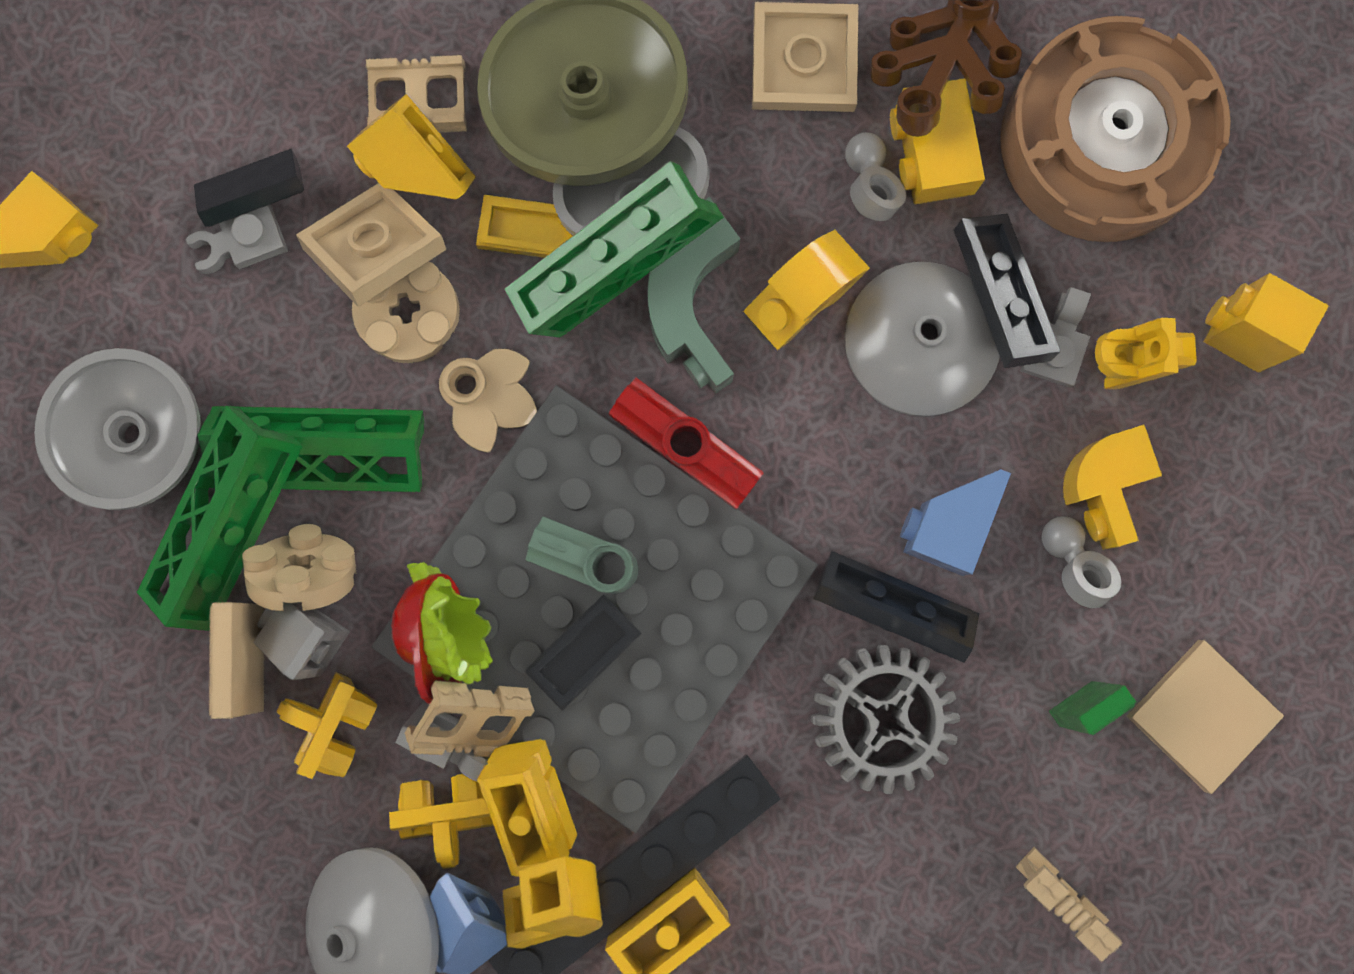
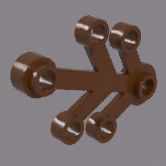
(921, 105)

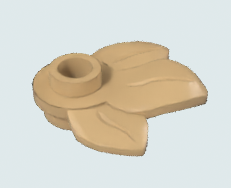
(494, 401)

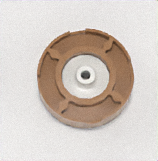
(1114, 129)

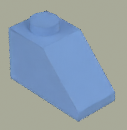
(955, 524)
(468, 925)

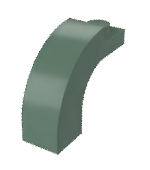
(671, 305)

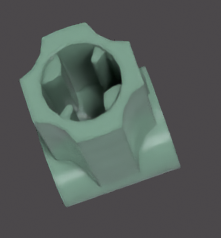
(578, 555)

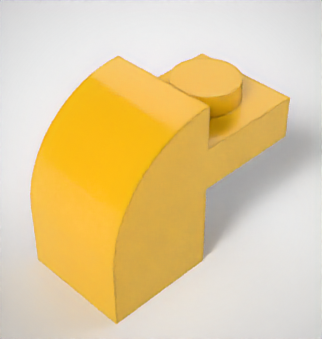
(805, 287)
(1099, 476)
(552, 902)

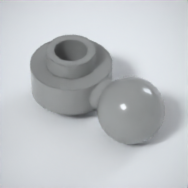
(876, 190)
(1088, 576)

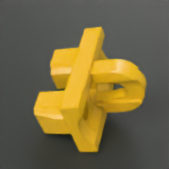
(1144, 353)
(319, 749)
(420, 816)

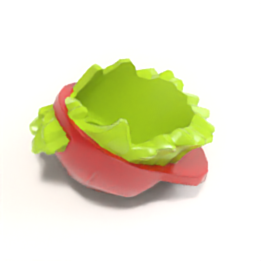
(439, 631)

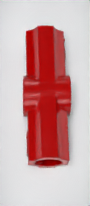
(658, 421)

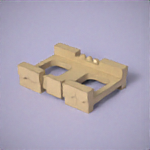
(416, 79)
(476, 709)
(1060, 895)

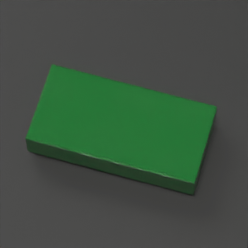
(1093, 707)

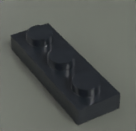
(1006, 290)
(897, 606)

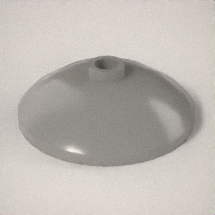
(583, 204)
(903, 366)
(85, 424)
(371, 917)

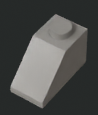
(299, 640)

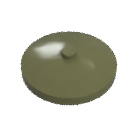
(583, 88)

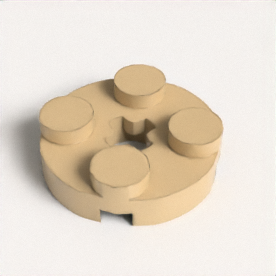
(429, 326)
(299, 569)

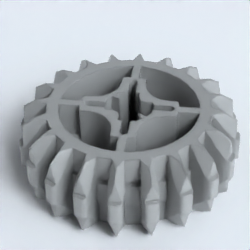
(924, 745)

